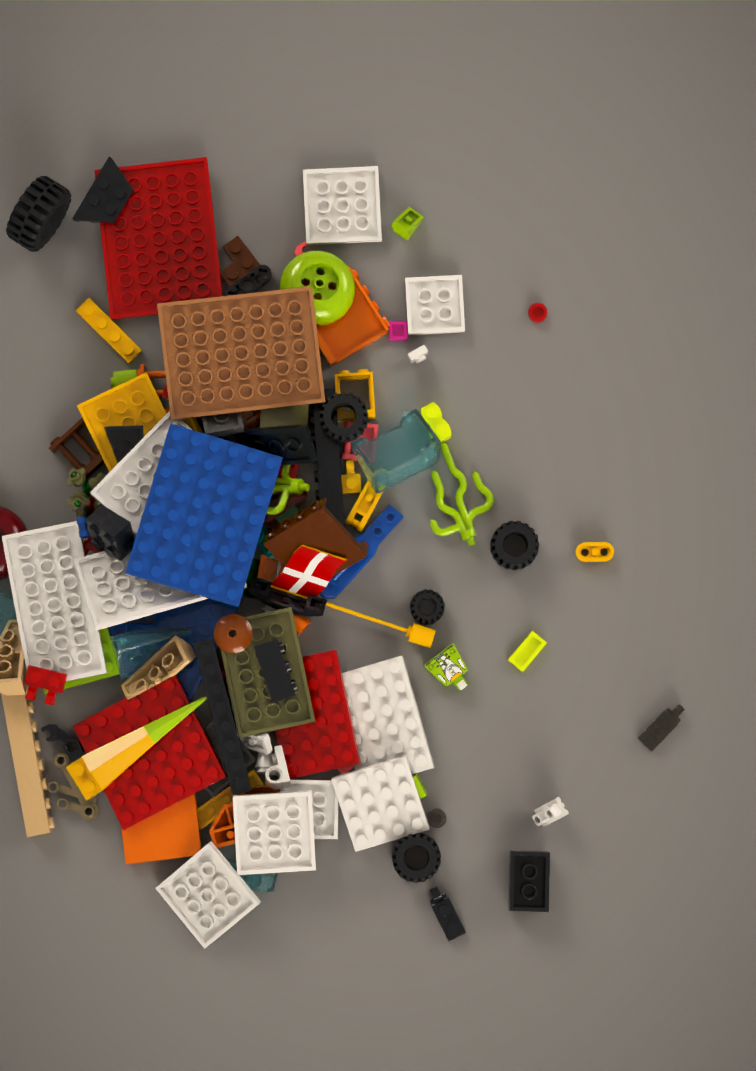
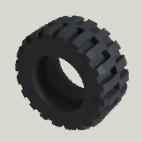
(38, 213)

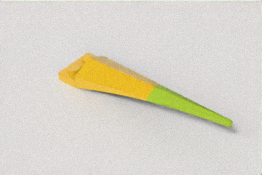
(102, 766)

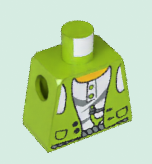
(448, 667)

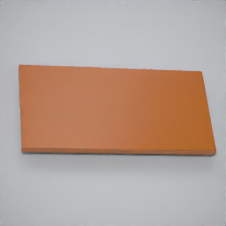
(165, 835)

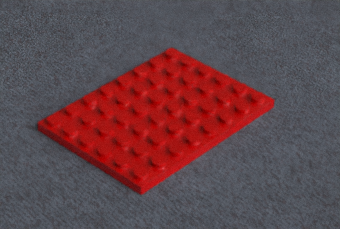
(162, 240)

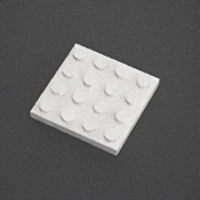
(342, 205)
(380, 803)
(274, 832)
(208, 895)

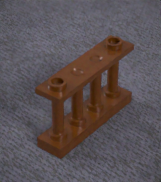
(96, 458)

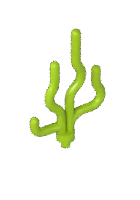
(286, 486)
(463, 521)

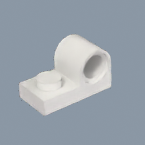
(280, 770)

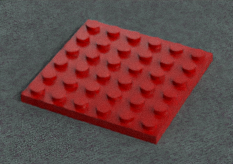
(168, 771)

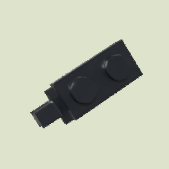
(446, 915)

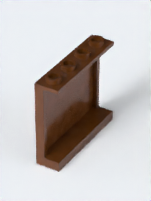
(316, 529)

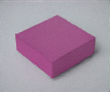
(398, 331)

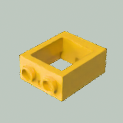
(362, 374)

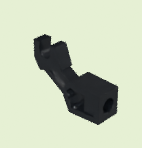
(58, 734)

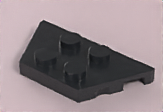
(105, 197)

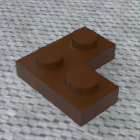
(242, 263)

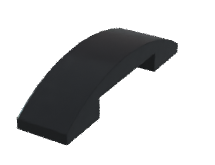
(279, 600)

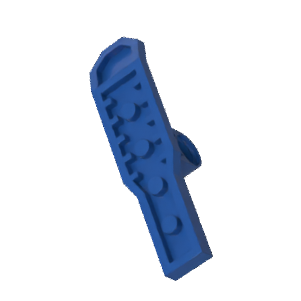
(373, 537)

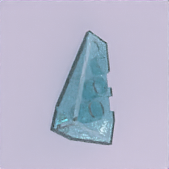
(137, 647)

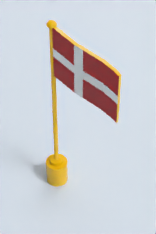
(310, 573)

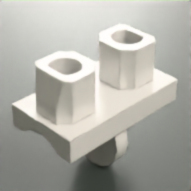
(549, 812)

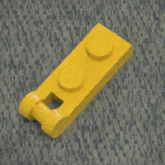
(364, 506)

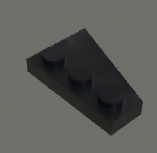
(123, 439)

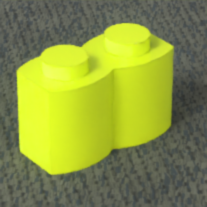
(433, 417)

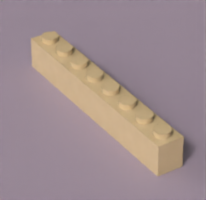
(28, 764)

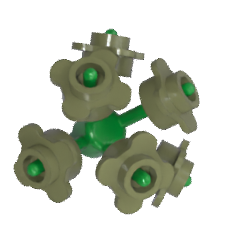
(81, 499)

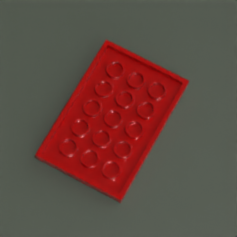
(329, 740)

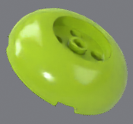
(333, 303)

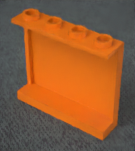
(355, 329)

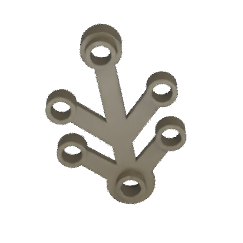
(74, 791)

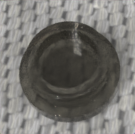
(436, 818)

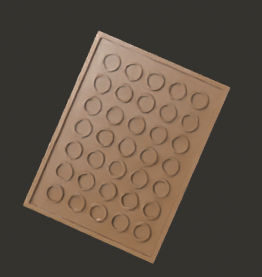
(241, 353)

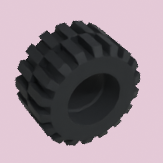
(338, 401)
(526, 533)
(431, 866)

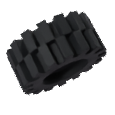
(427, 595)

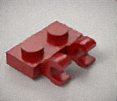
(44, 679)

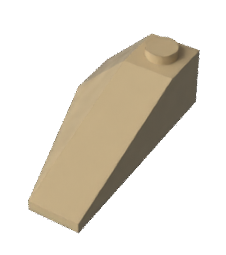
(12, 661)
(164, 664)

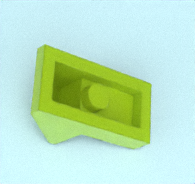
(407, 223)

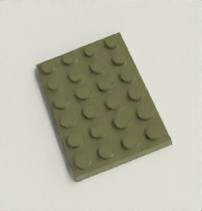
(246, 684)

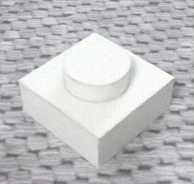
(418, 355)

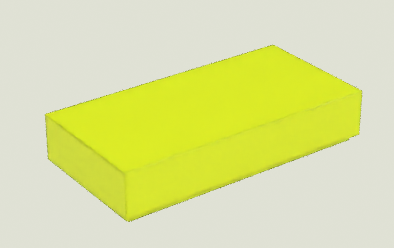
(527, 651)

